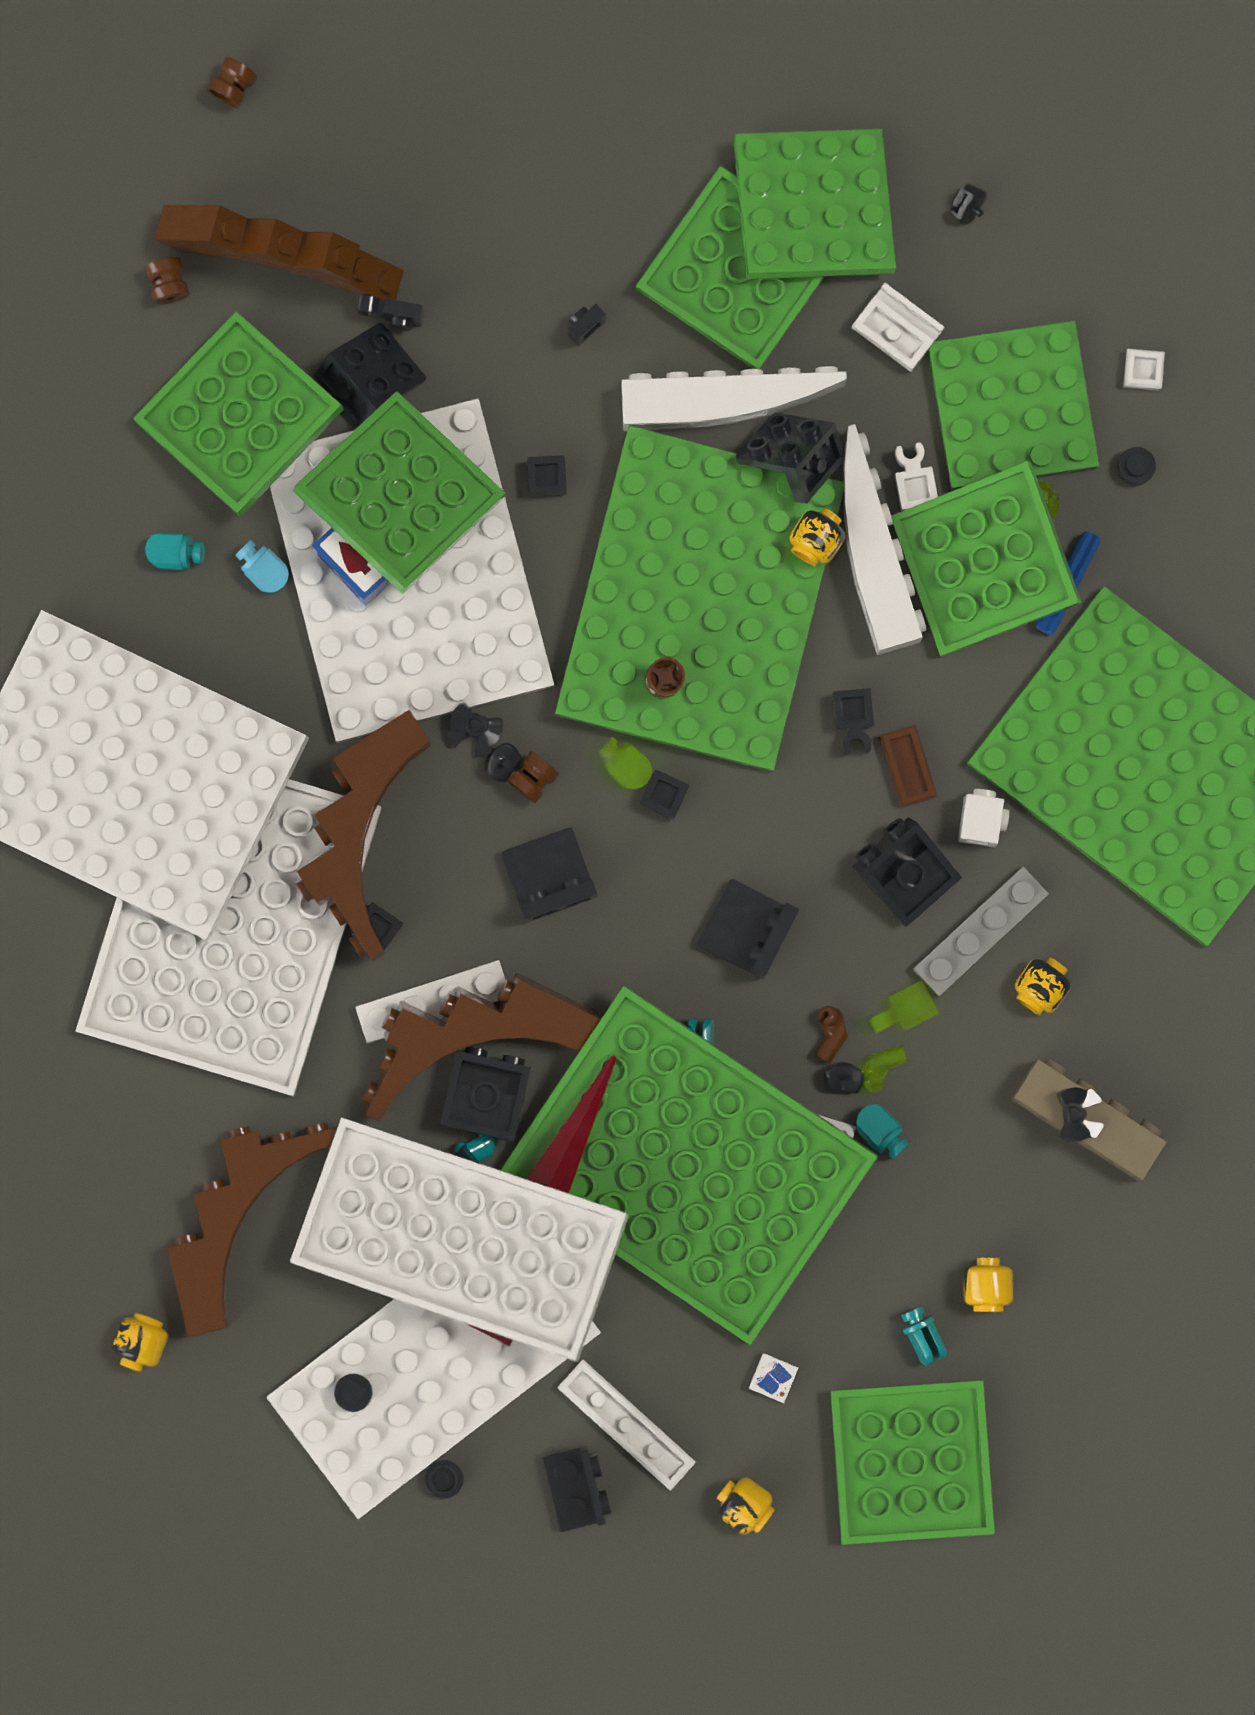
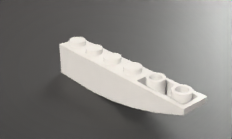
(719, 398)
(875, 556)

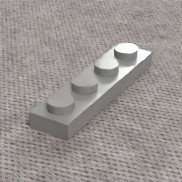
(980, 931)

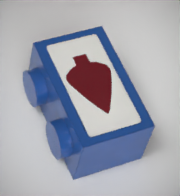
(350, 566)

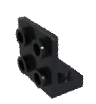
(368, 373)
(800, 447)
(549, 874)
(747, 928)
(575, 1488)

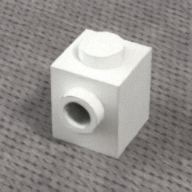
(982, 818)

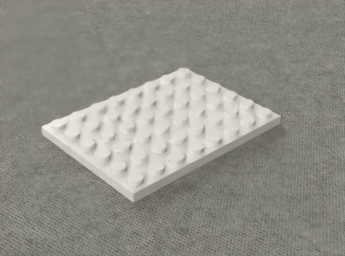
(447, 640)
(135, 774)
(250, 992)

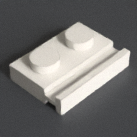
(897, 327)

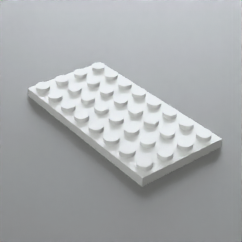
(459, 1239)
(429, 1388)

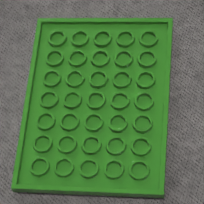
(700, 574)
(1137, 764)
(706, 1159)

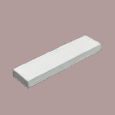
(626, 1424)

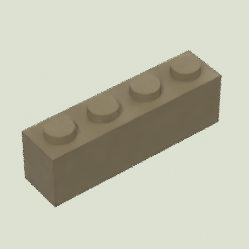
(1120, 1142)

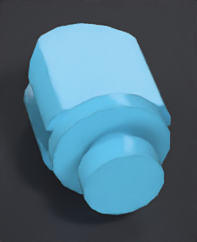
(263, 568)

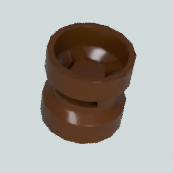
(232, 82)
(167, 280)
(668, 672)
(536, 769)

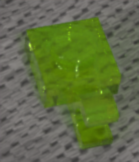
(908, 1008)

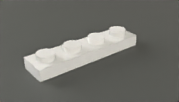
(482, 981)

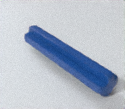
(1078, 565)

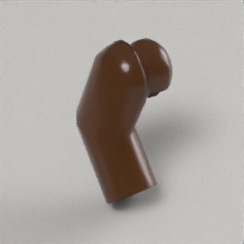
(834, 1031)

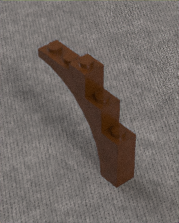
(278, 245)
(337, 874)
(468, 1019)
(202, 1263)

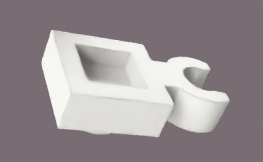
(915, 483)

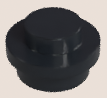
(1136, 465)
(353, 1392)
(444, 1479)

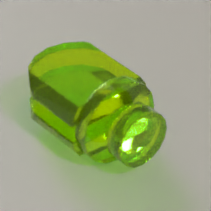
(626, 764)

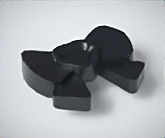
(464, 721)
(1073, 1103)

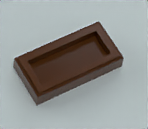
(908, 766)

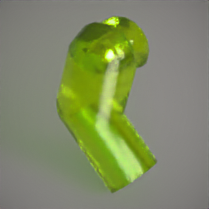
(878, 1065)

